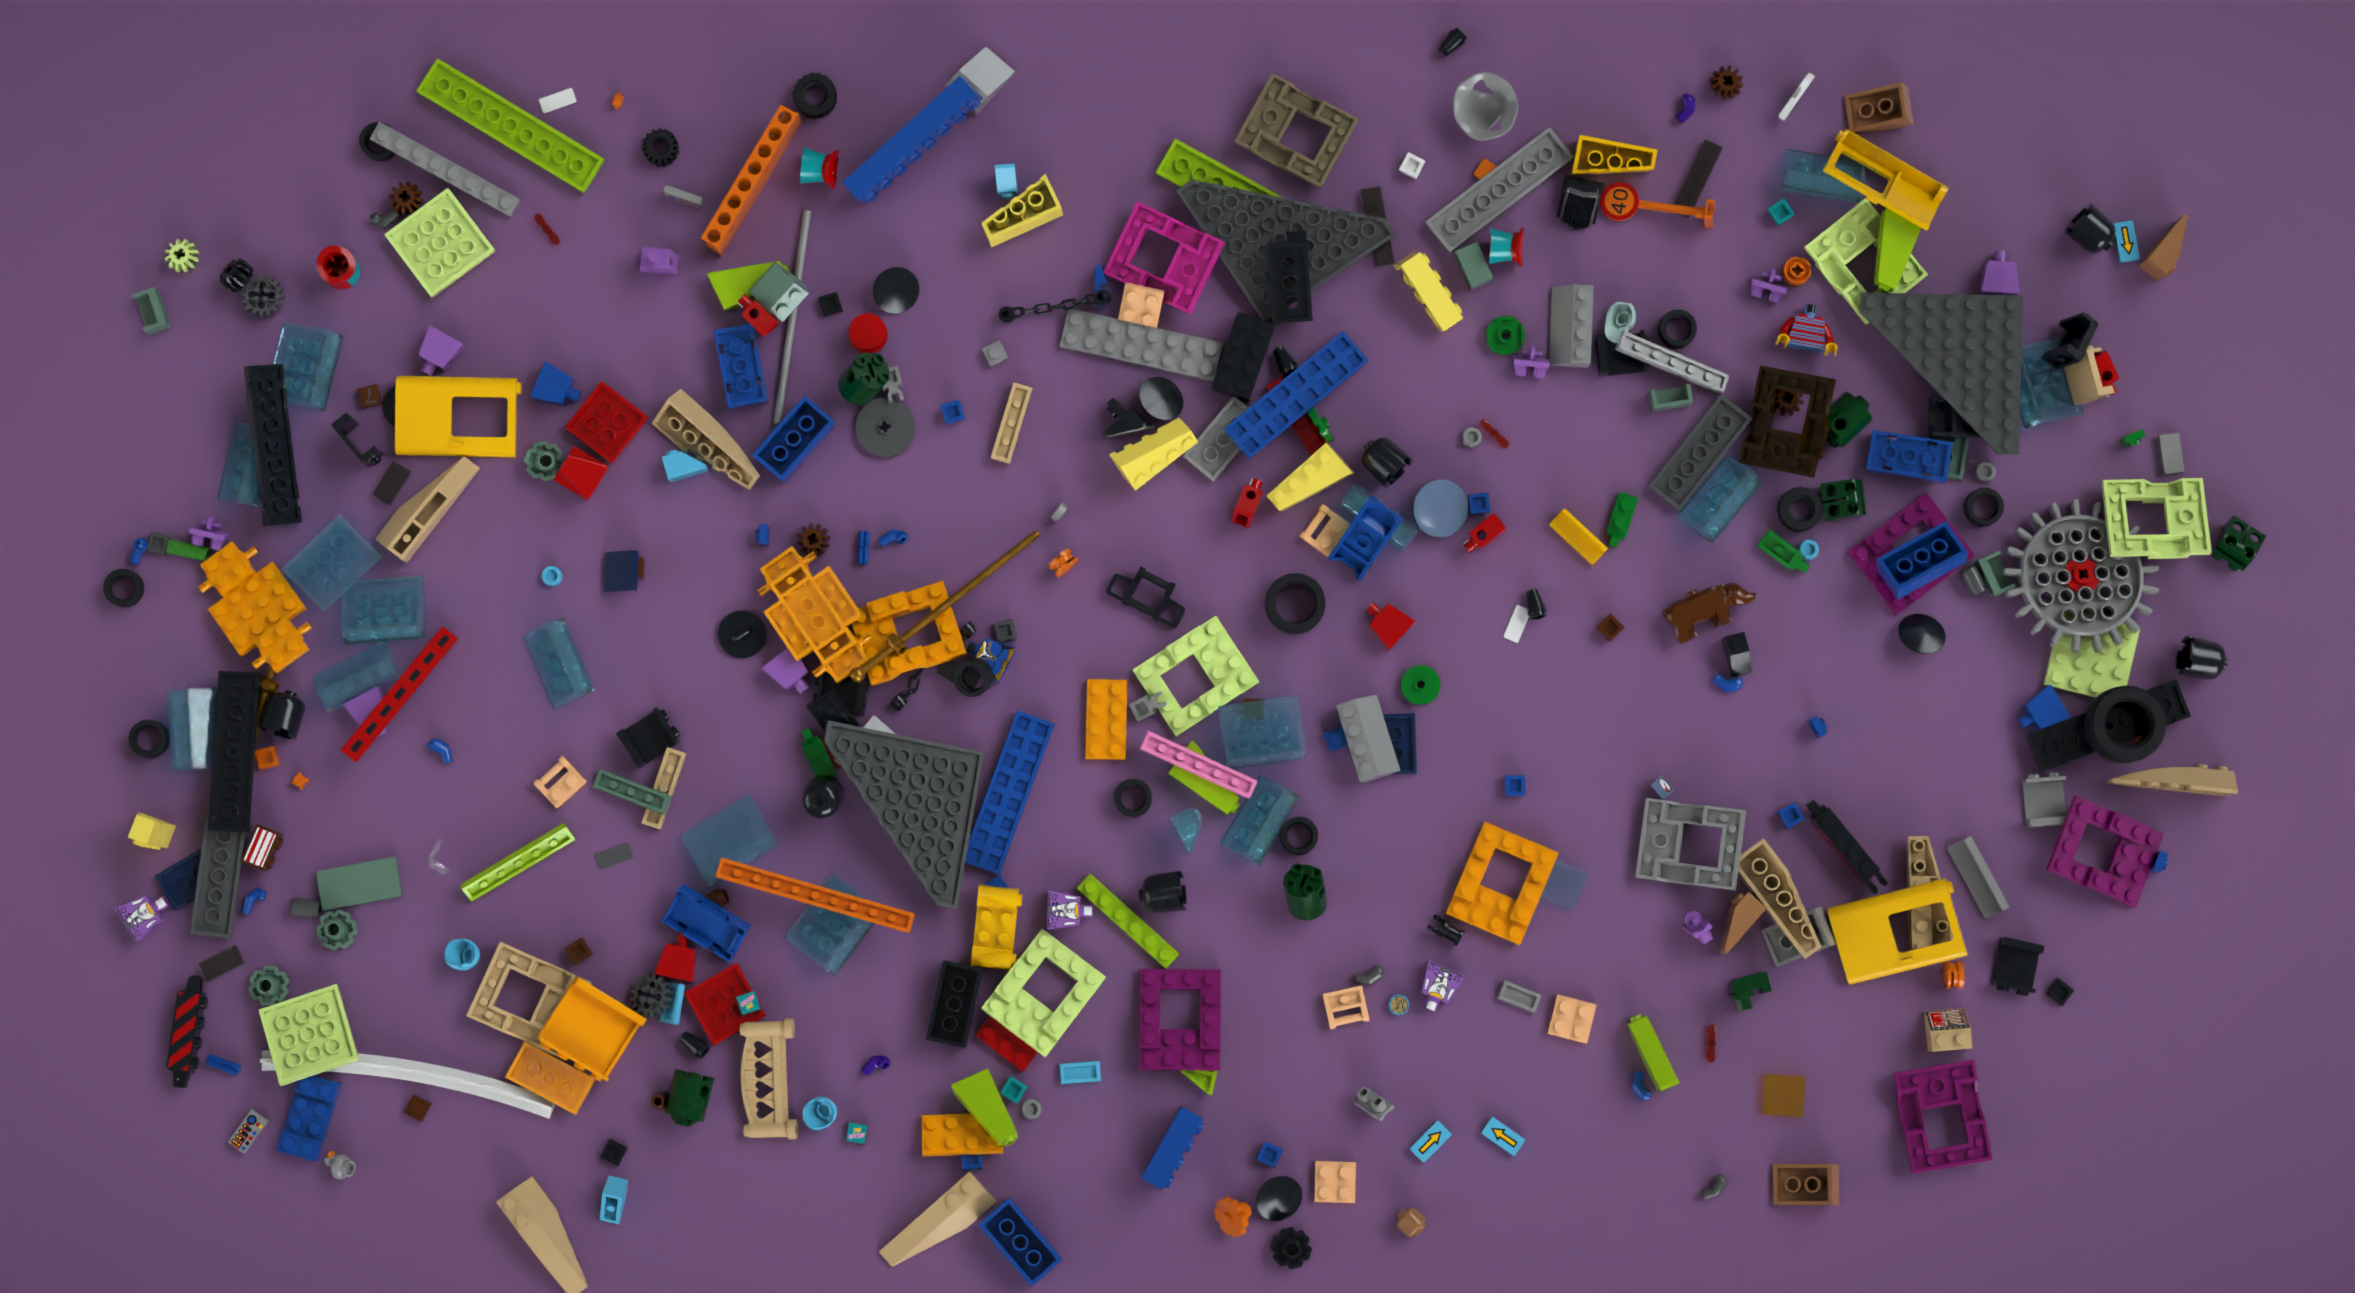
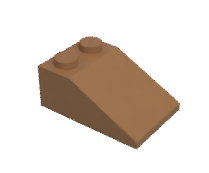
(1879, 109)
(2164, 255)
(1740, 918)
(1805, 1184)

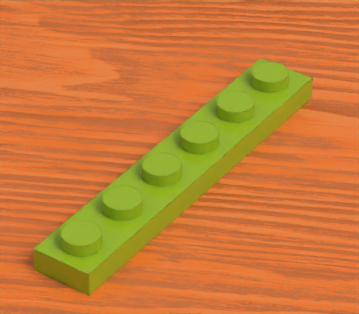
(517, 862)
(1128, 921)

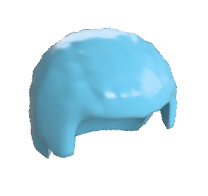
(461, 954)
(819, 1113)

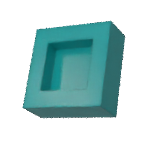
(1780, 212)
(1013, 1089)

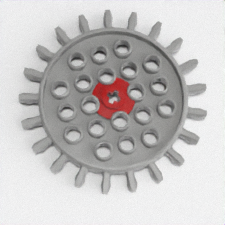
(2052, 613)

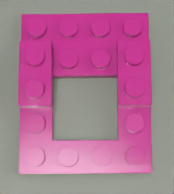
(1189, 266)

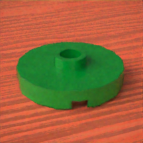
(1507, 325)
(1322, 425)
(1417, 695)

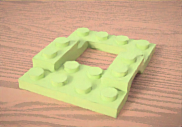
(1844, 242)
(2184, 518)
(1218, 659)
(1025, 1014)

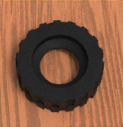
(814, 110)
(1789, 520)

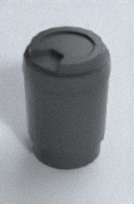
(1973, 580)
(305, 908)

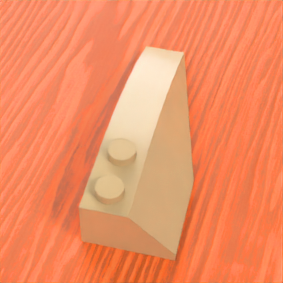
(1774, 888)

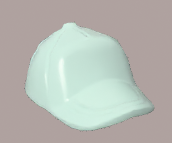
(1619, 317)

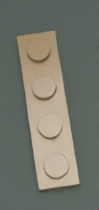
(1011, 423)
(665, 783)

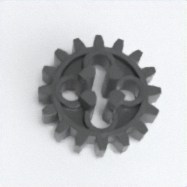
(270, 304)
(656, 1005)

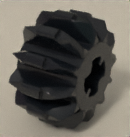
(236, 275)

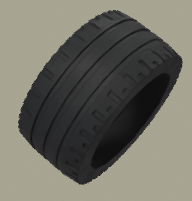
(1298, 579)

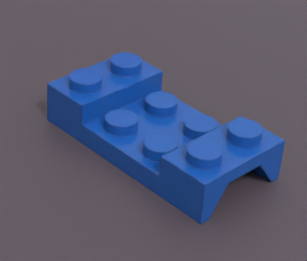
(1366, 536)
(309, 1117)

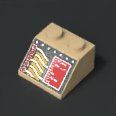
(1947, 1030)

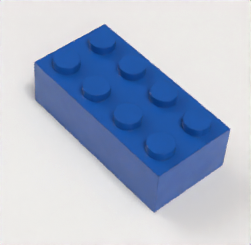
(794, 439)
(1921, 560)
(1172, 1147)
(1020, 1241)

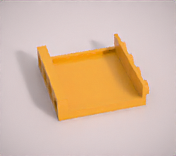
(590, 1029)

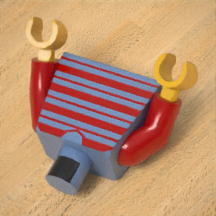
(1807, 332)

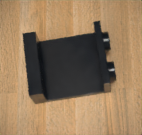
(1614, 362)
(344, 426)
(649, 737)
(2016, 965)

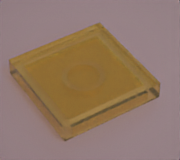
(1783, 1095)

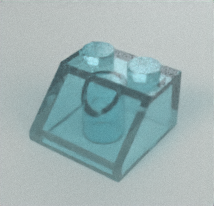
(1187, 826)

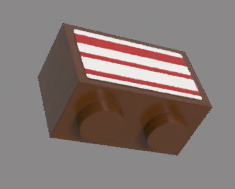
(262, 847)

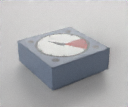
(1662, 787)

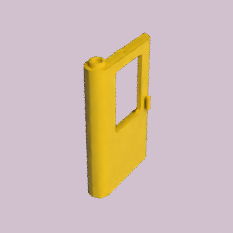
(1908, 189)
(425, 416)
(1868, 941)

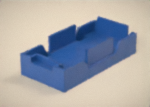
(740, 366)
(1909, 456)
(706, 923)

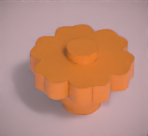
(1232, 1216)

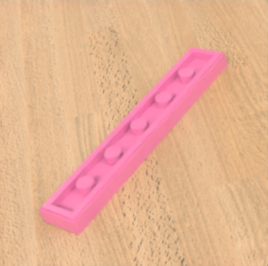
(1198, 765)

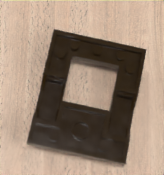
(1783, 449)

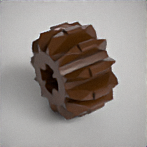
(1723, 75)
(412, 192)
(1792, 404)
(819, 536)

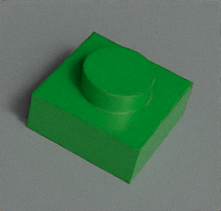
(2133, 439)

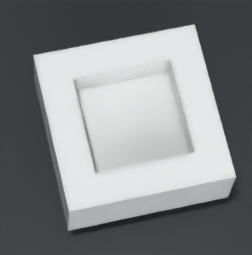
(1412, 165)

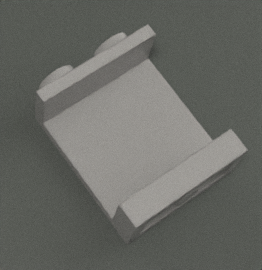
(2044, 800)

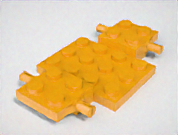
(255, 607)
(814, 614)

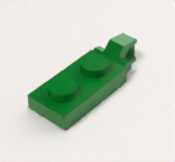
(1621, 518)
(1783, 551)
(817, 755)

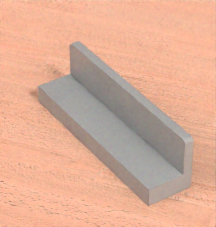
(1977, 877)

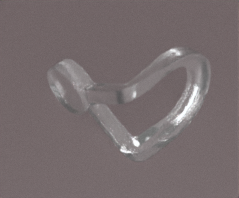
(445, 871)

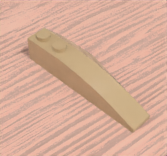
(699, 433)
(2183, 779)
(943, 1219)
(543, 1231)

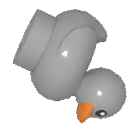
(340, 1165)

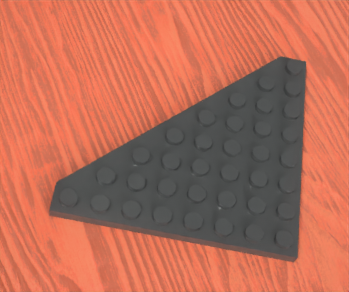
(1253, 220)
(1964, 350)
(918, 795)

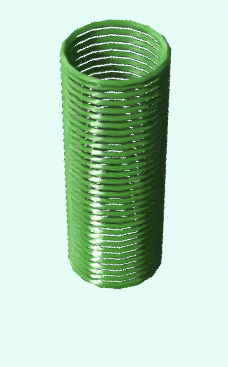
(181, 550)

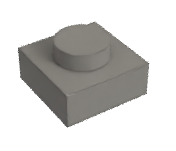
(995, 353)

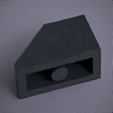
(1737, 654)

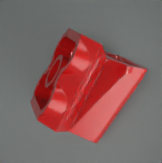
(581, 473)

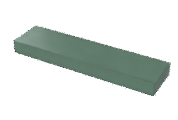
(632, 791)

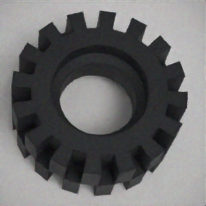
(652, 138)

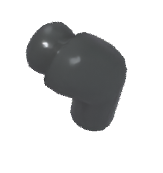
(383, 220)
(1372, 977)
(1717, 1189)

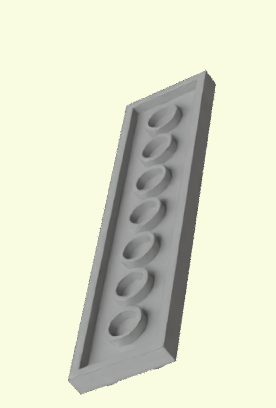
(1499, 190)
(1141, 345)

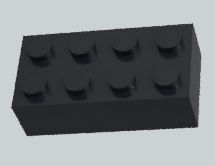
(1243, 357)
(954, 1004)

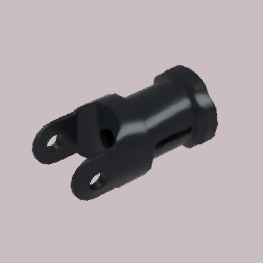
(1447, 930)

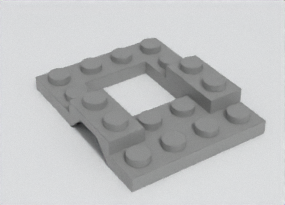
(1663, 838)

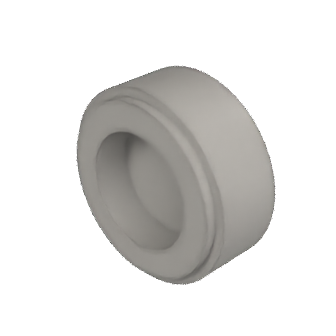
(1471, 437)
(1985, 471)
(1059, 512)
(1031, 1109)

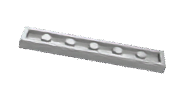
(1672, 362)

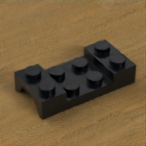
(1946, 422)

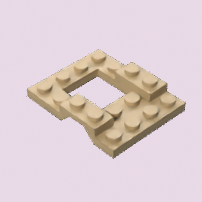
(508, 958)

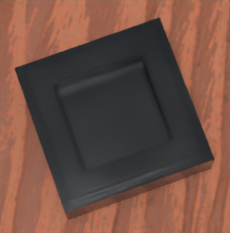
(830, 304)
(2059, 992)
(614, 1152)

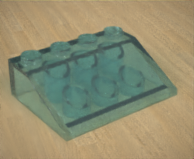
(309, 364)
(2044, 391)
(331, 562)
(384, 610)
(193, 728)
(1262, 732)
(732, 834)
(829, 935)

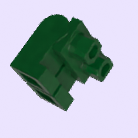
(1853, 499)
(2237, 545)
(1743, 986)

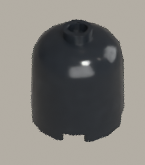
(2092, 230)
(1385, 460)
(2201, 658)
(283, 715)
(822, 796)
(1164, 892)

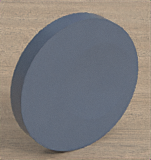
(1439, 508)

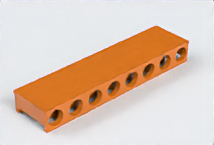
(751, 180)

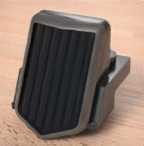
(1579, 202)
(1128, 422)

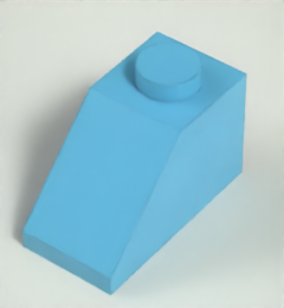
(1006, 180)
(680, 465)
(613, 1199)

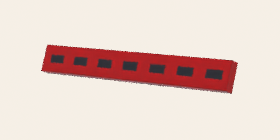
(399, 694)

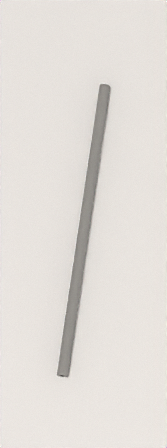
(791, 321)

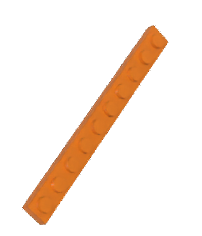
(815, 895)

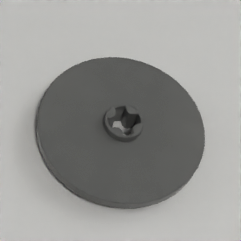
(872, 418)

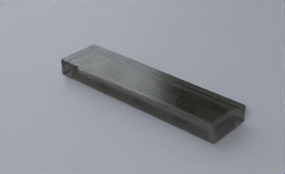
(1698, 175)
(1374, 206)

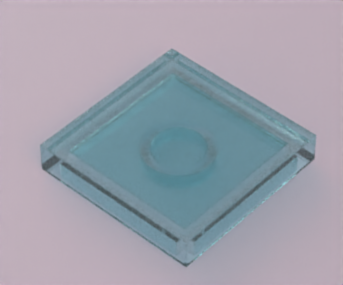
(1564, 884)

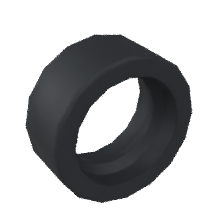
(363, 141)
(1677, 314)
(1999, 507)
(134, 599)
(962, 686)
(133, 735)
(1118, 793)
(1299, 820)

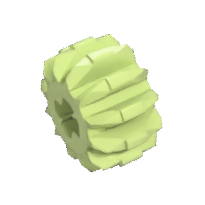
(180, 249)

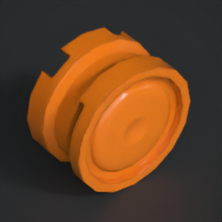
(1796, 271)
(1063, 562)
(1953, 974)

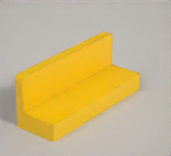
(1578, 536)

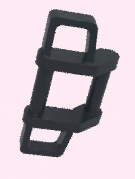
(1128, 600)

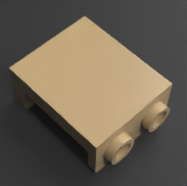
(2085, 379)

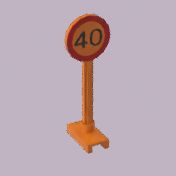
(1621, 202)

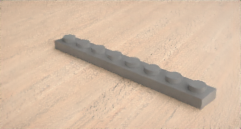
(444, 169)

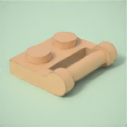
(1330, 534)
(564, 787)
(1344, 1000)

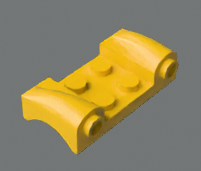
(995, 927)

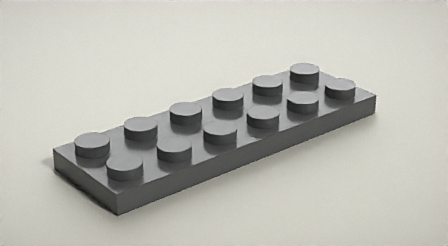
(1700, 452)
(217, 883)

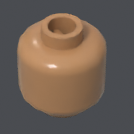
(1411, 1222)

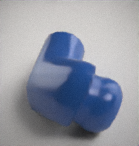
(893, 536)
(139, 547)
(1728, 685)
(442, 748)
(249, 899)
(1638, 1087)

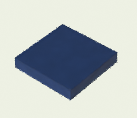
(621, 571)

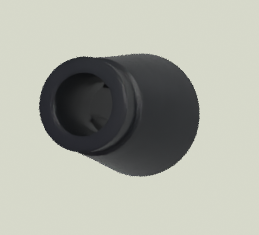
(1452, 41)
(1284, 361)
(1535, 605)
(696, 1046)

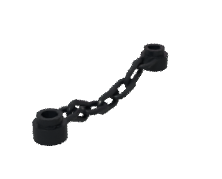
(1012, 315)
(899, 701)

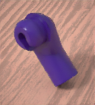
(1689, 107)
(876, 1062)

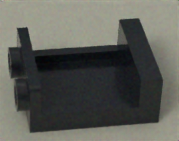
(2074, 343)
(851, 693)

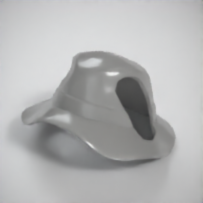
(1480, 110)

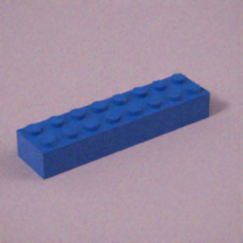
(913, 140)

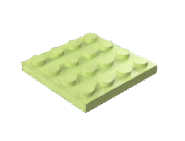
(440, 242)
(2088, 671)
(308, 1034)

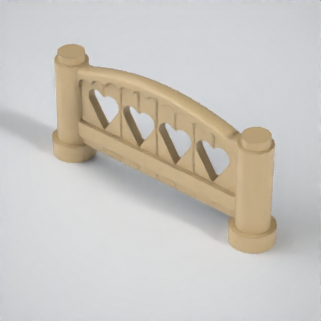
(777, 1122)

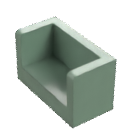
(1473, 266)
(152, 310)
(1670, 398)
(1991, 572)

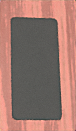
(613, 856)

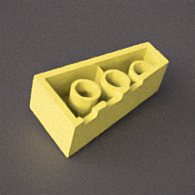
(1023, 213)
(1429, 290)
(1153, 453)
(1311, 477)
(151, 832)

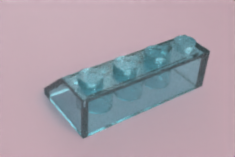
(1805, 175)
(239, 476)
(1720, 498)
(1354, 501)
(558, 663)
(356, 676)
(1259, 820)

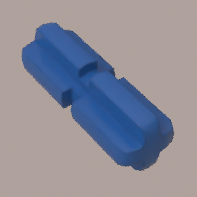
(863, 551)
(226, 1066)

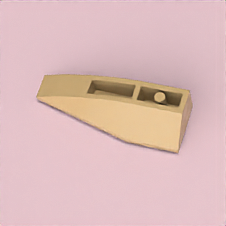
(424, 510)
(1927, 923)

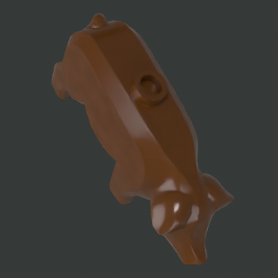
(1706, 604)

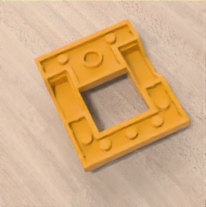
(879, 623)
(1489, 908)

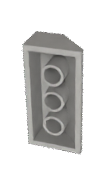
(1571, 325)
(1368, 738)

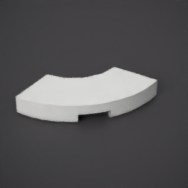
(1796, 96)

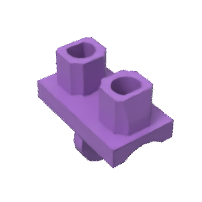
(1759, 284)
(1540, 365)
(200, 533)
(1697, 926)

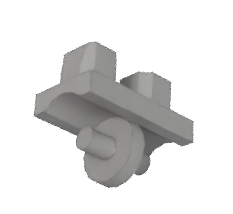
(1373, 1103)

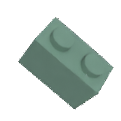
(779, 291)

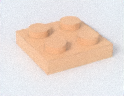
(1141, 305)
(1571, 1019)
(1335, 1182)

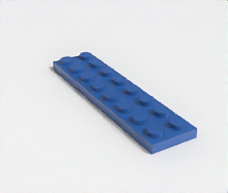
(1296, 395)
(1008, 792)

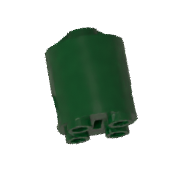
(863, 378)
(1850, 415)
(1305, 892)
(688, 1097)

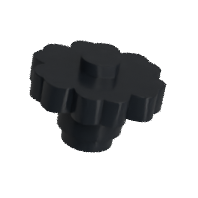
(1291, 1248)

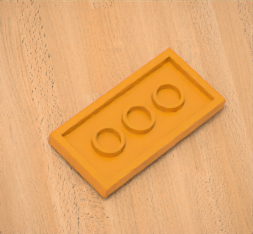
(1106, 719)
(550, 1078)
(956, 1136)

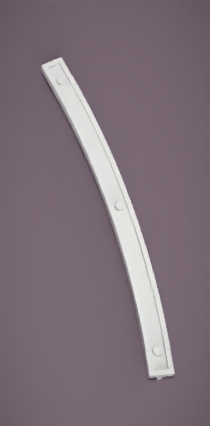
(442, 1077)

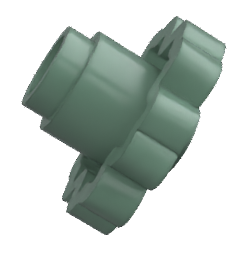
(543, 460)
(337, 929)
(269, 985)

